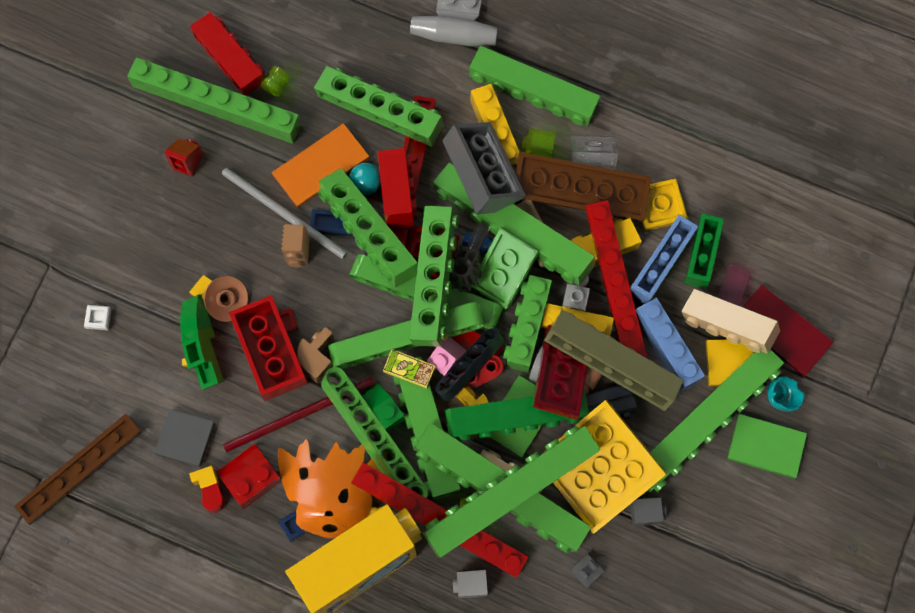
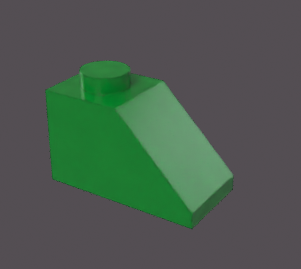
(383, 407)

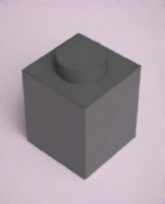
(647, 512)

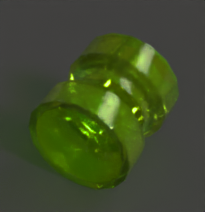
(275, 81)

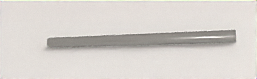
(290, 217)

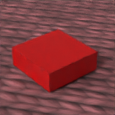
(288, 320)

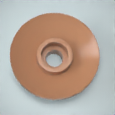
(235, 297)

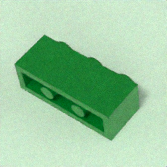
(703, 251)

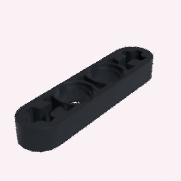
(452, 382)

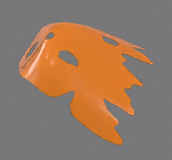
(322, 487)

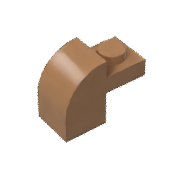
(311, 355)

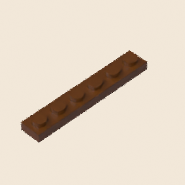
(77, 469)

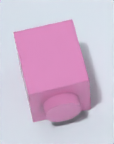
(446, 356)

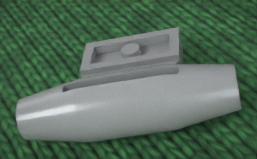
(455, 24)

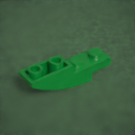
(196, 343)

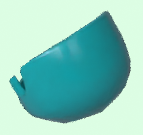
(366, 178)
(784, 394)

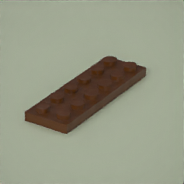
(580, 184)

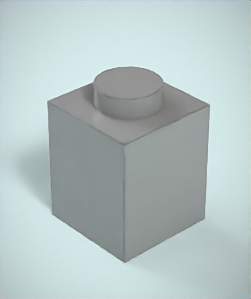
(470, 584)

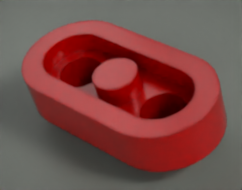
(484, 374)

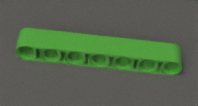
(368, 274)
(396, 337)
(371, 425)

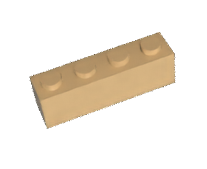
(730, 321)

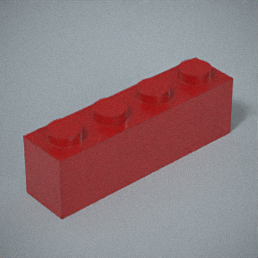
(227, 53)

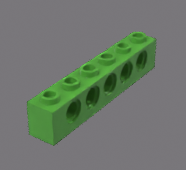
(424, 132)
(339, 185)
(434, 219)

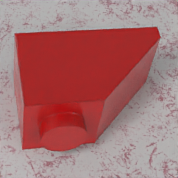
(184, 156)

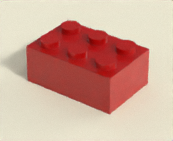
(397, 188)

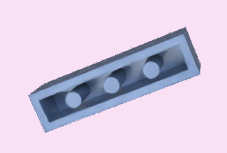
(663, 259)
(668, 344)

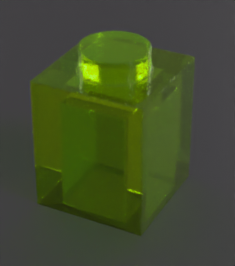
(539, 142)

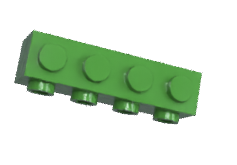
(528, 324)

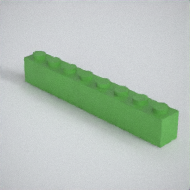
(214, 100)
(555, 250)
(715, 411)
(477, 472)
(511, 491)

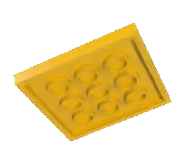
(612, 476)

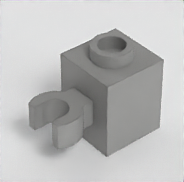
(576, 296)

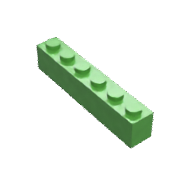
(533, 86)
(421, 413)

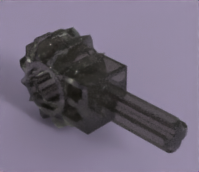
(469, 260)

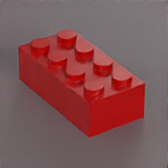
(268, 348)

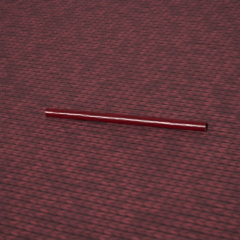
(290, 418)

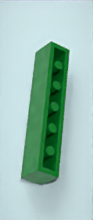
(503, 416)

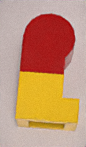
(212, 493)

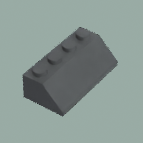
(483, 167)

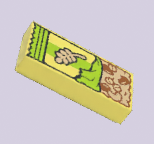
(409, 368)

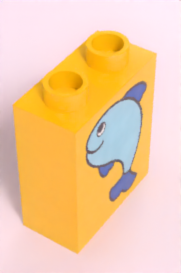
(355, 560)

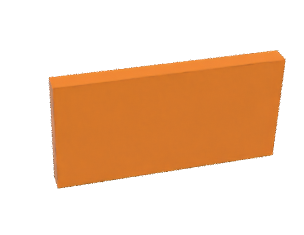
(302, 173)

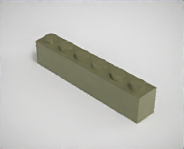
(614, 360)

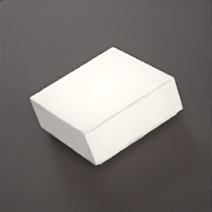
(97, 317)

